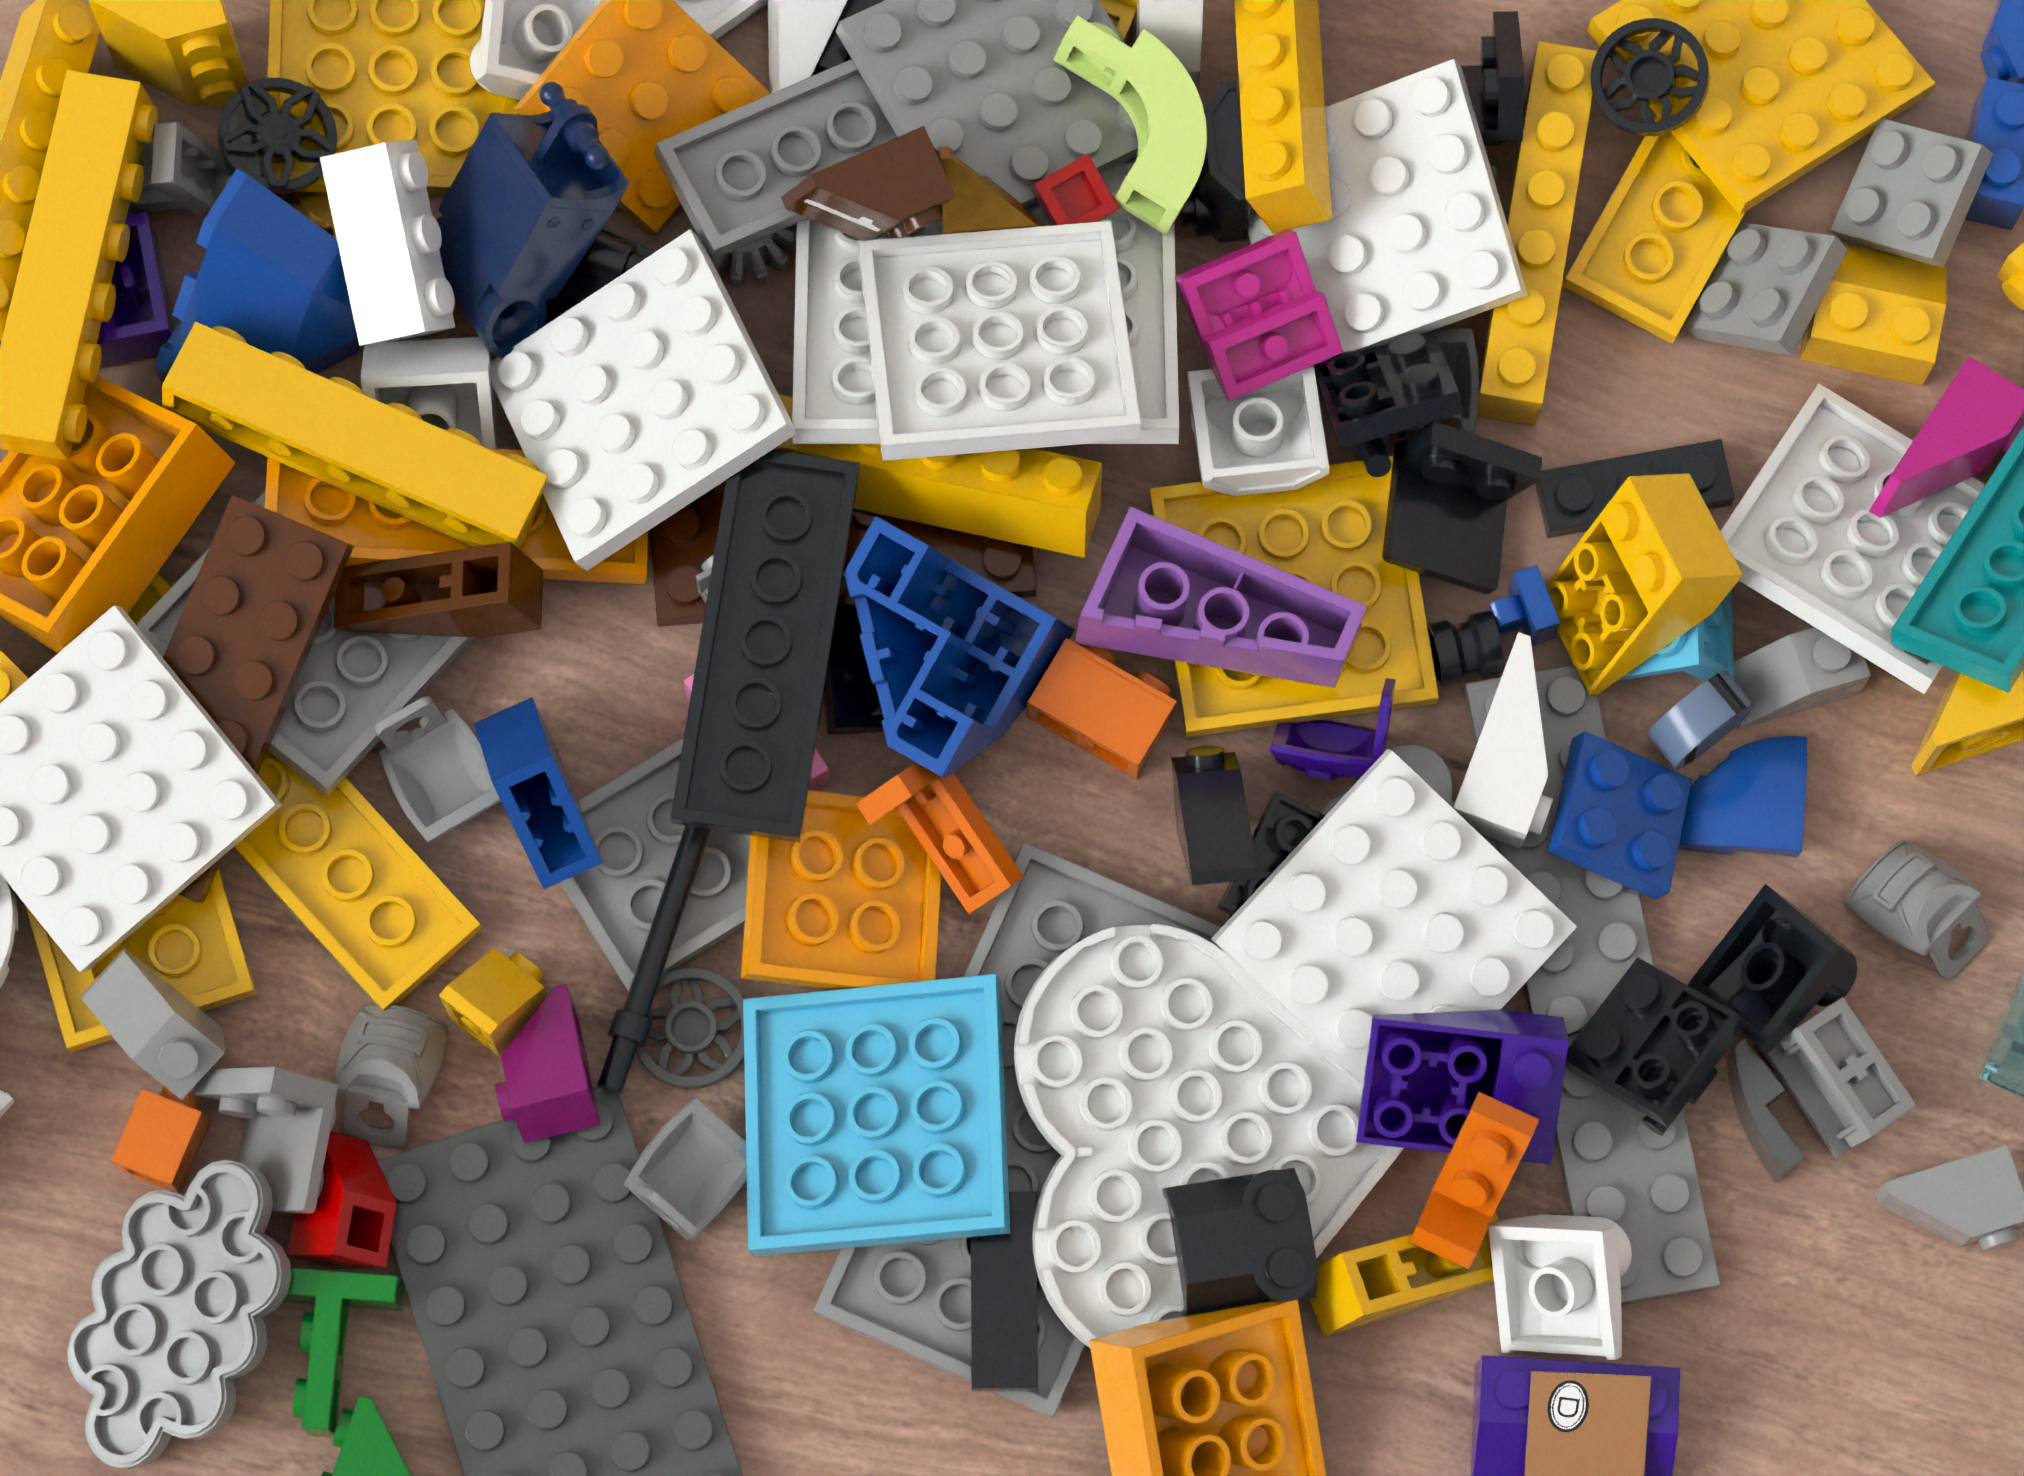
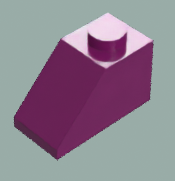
(548, 1073)

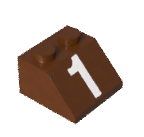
(879, 191)

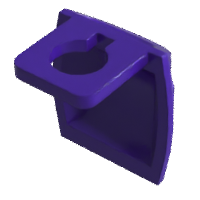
(1333, 748)

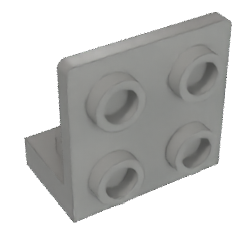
(283, 1128)

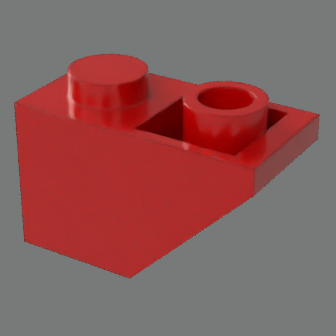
(351, 1213)

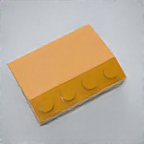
(105, 519)
(1210, 1395)

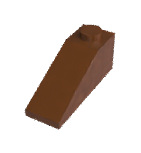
(443, 594)

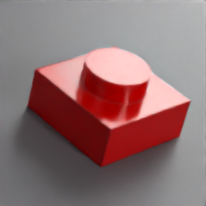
(1075, 194)

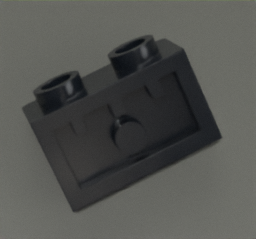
(1498, 83)

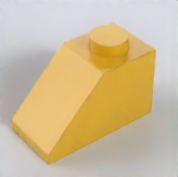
(495, 998)

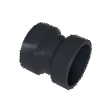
(1466, 649)

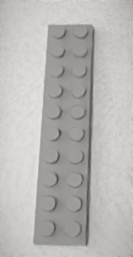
(1604, 1150)

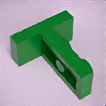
(325, 1335)

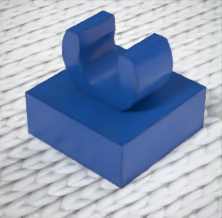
(1527, 607)

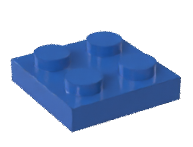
(1620, 815)

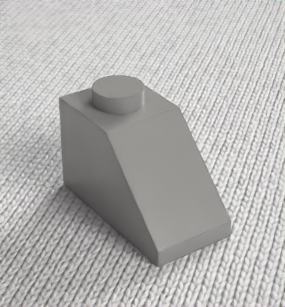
(1798, 675)
(155, 1023)
(1962, 1199)

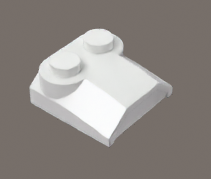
(523, 40)
(1260, 439)
(1559, 1284)

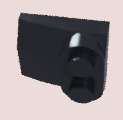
(1218, 198)
(1775, 968)
(1242, 1241)

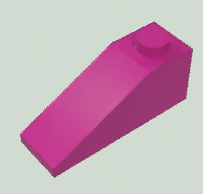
(1958, 439)

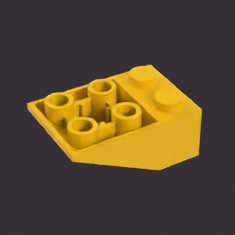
(1640, 577)

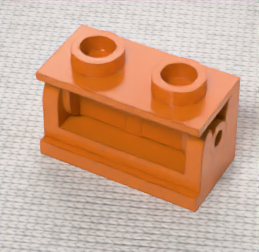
(1102, 706)

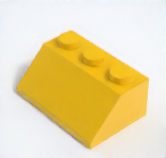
(175, 46)

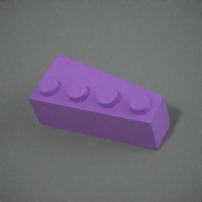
(1215, 607)

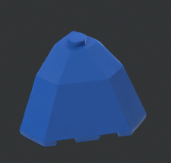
(268, 280)
(944, 648)

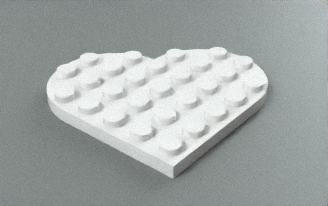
(1160, 1072)

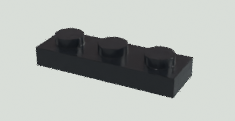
(1578, 493)

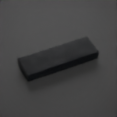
(1005, 1304)

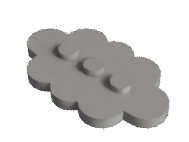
(179, 1314)

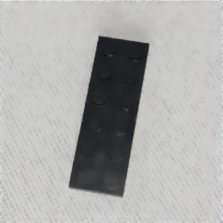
(766, 646)

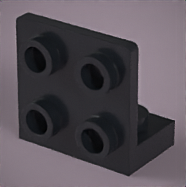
(1452, 504)

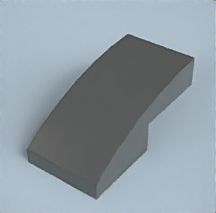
(1753, 1091)

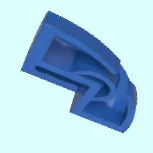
(1750, 801)

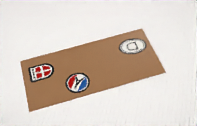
(1587, 1424)

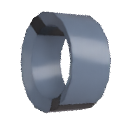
(1700, 719)

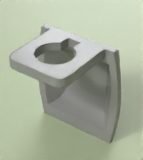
(435, 768)
(1918, 902)
(388, 1061)
(690, 1169)

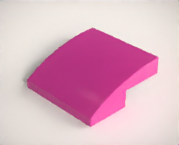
(1259, 314)

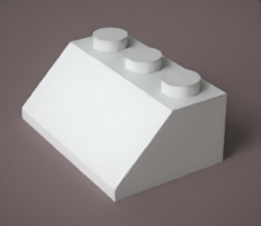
(388, 242)

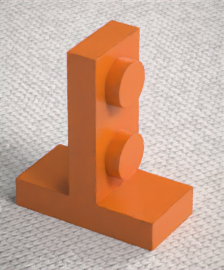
(949, 831)
(1473, 1180)

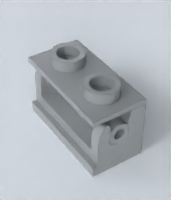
(1839, 1078)

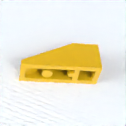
(1390, 1280)

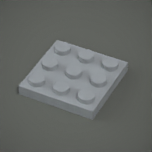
(637, 852)

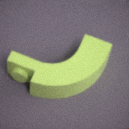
(1163, 109)

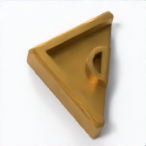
(978, 201)

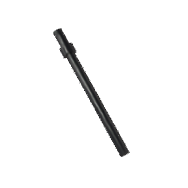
(631, 1025)

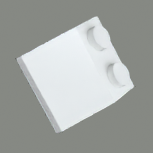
(438, 379)

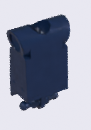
(525, 215)

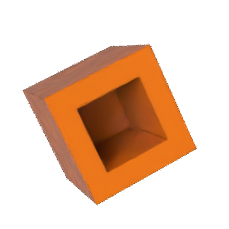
(161, 1139)

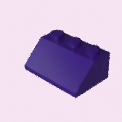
(1503, 1410)

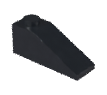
(1213, 816)

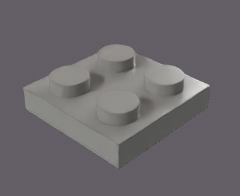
(1911, 192)
(1766, 288)

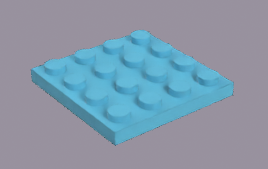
(875, 1116)

